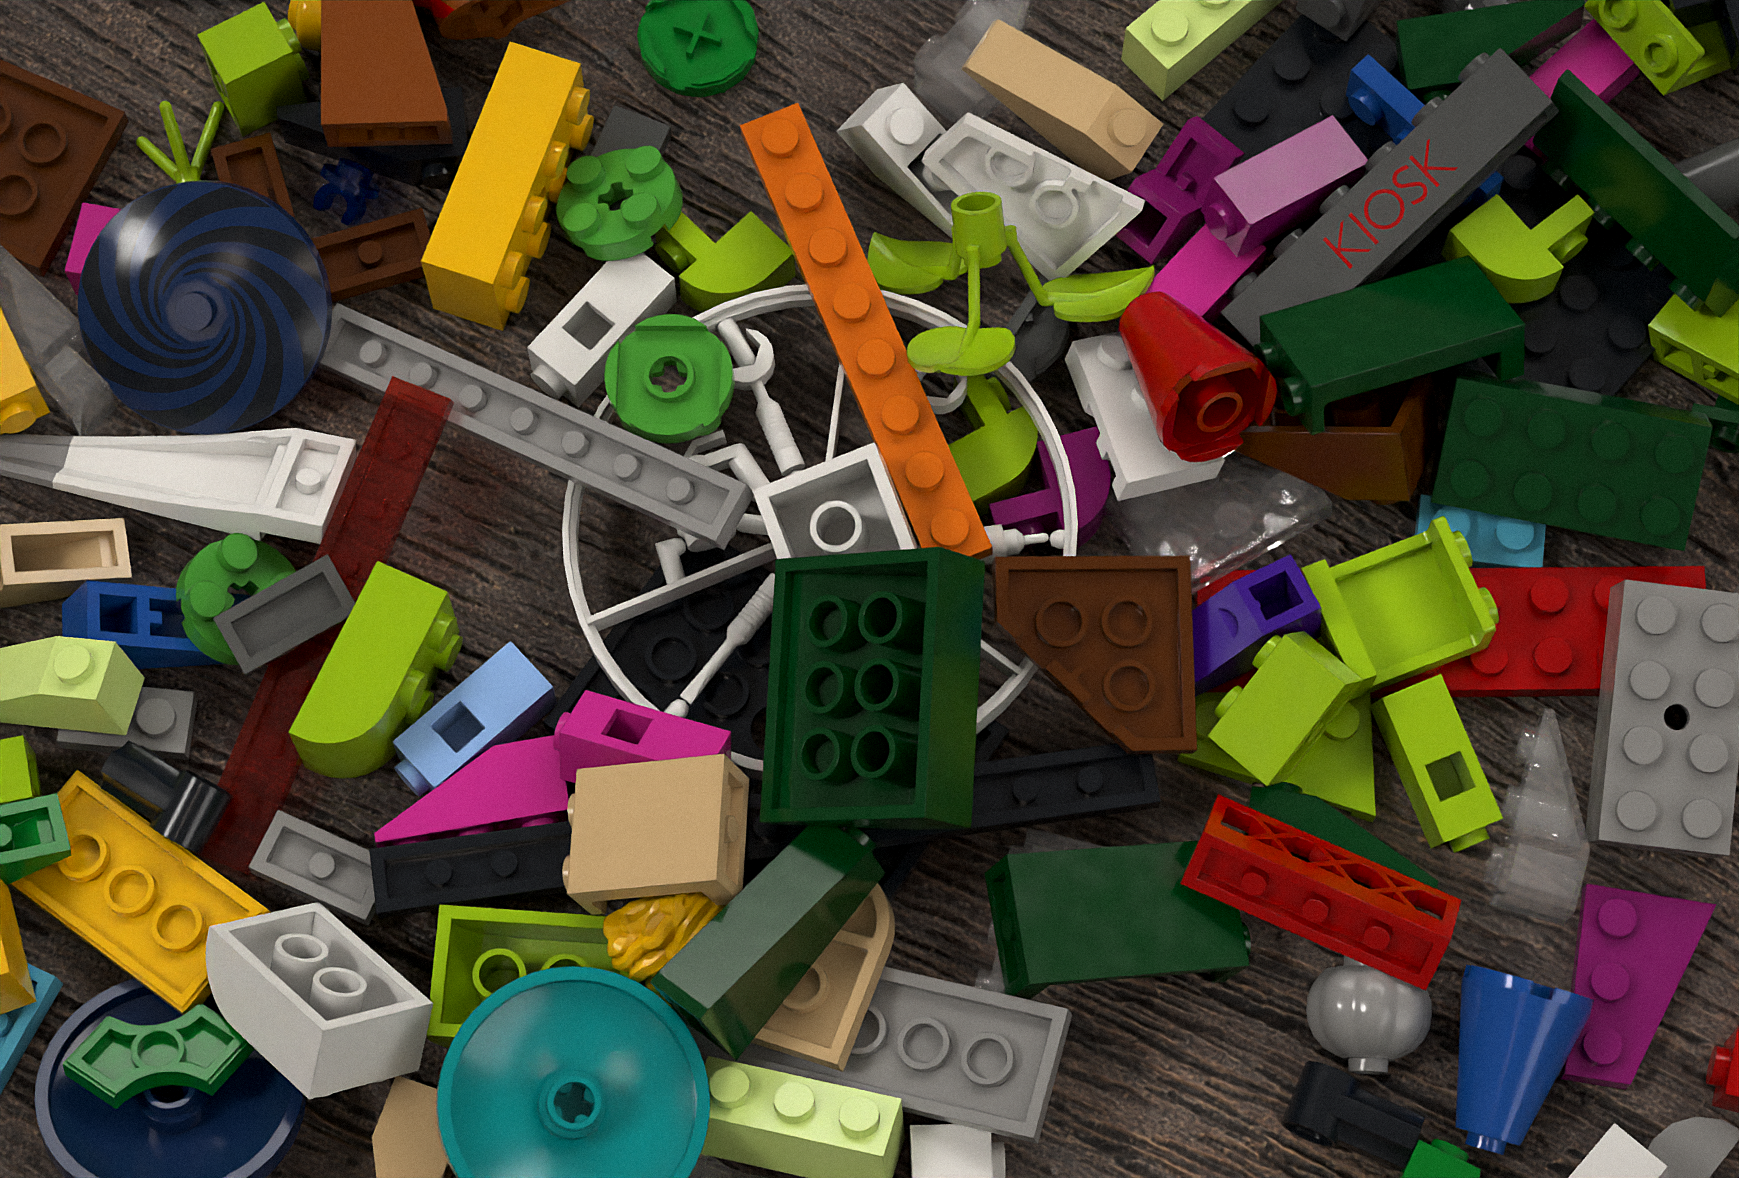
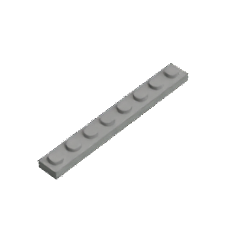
(542, 429)

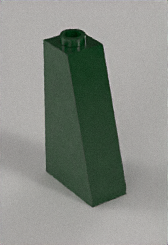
(769, 936)

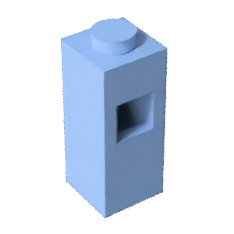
(482, 711)

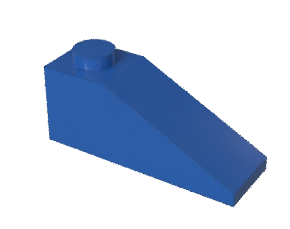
(136, 617)

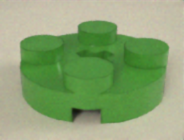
(602, 180)
(676, 415)
(205, 583)

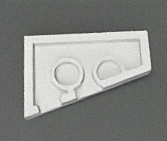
(1056, 206)
(1126, 430)

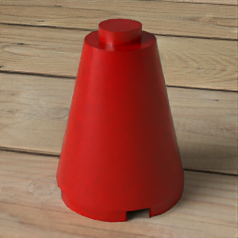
(1194, 378)

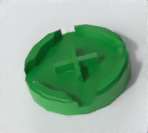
(698, 44)

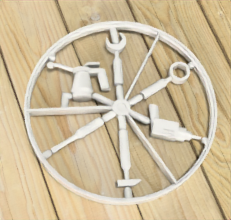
(752, 375)

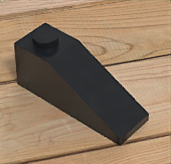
(411, 164)

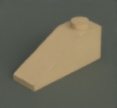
(1063, 101)

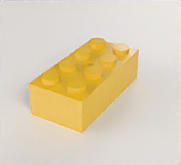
(507, 187)

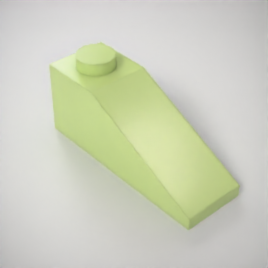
(69, 685)

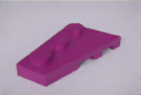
(1630, 964)

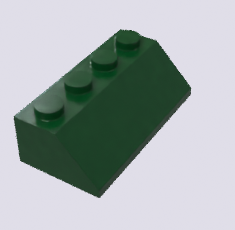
(1643, 194)

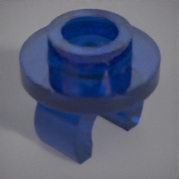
(351, 182)

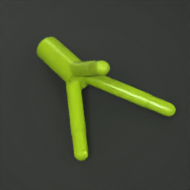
(182, 170)

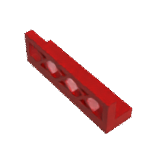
(1319, 895)

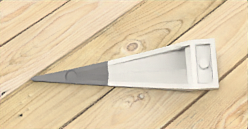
(223, 481)

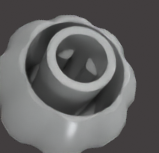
(1367, 1016)

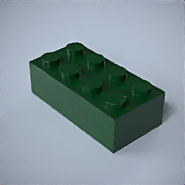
(1570, 458)

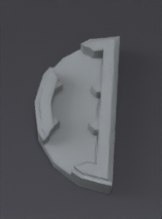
(1694, 1146)

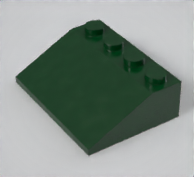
(873, 690)

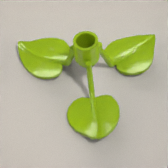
(978, 244)

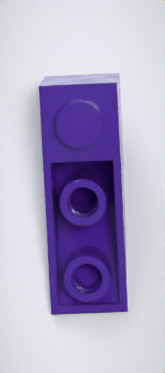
(1246, 615)

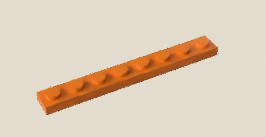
(863, 334)

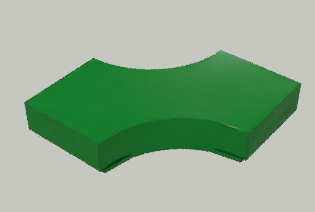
(129, 1058)

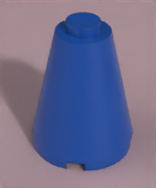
(1510, 1052)

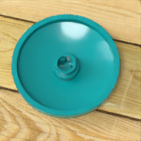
(573, 1082)

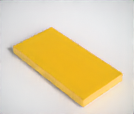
(136, 895)

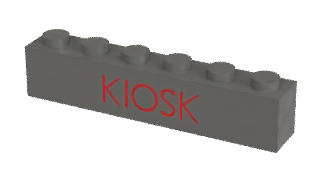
(1402, 195)

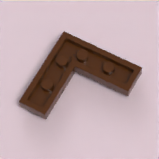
(354, 258)

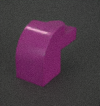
(1178, 190)
(1043, 509)

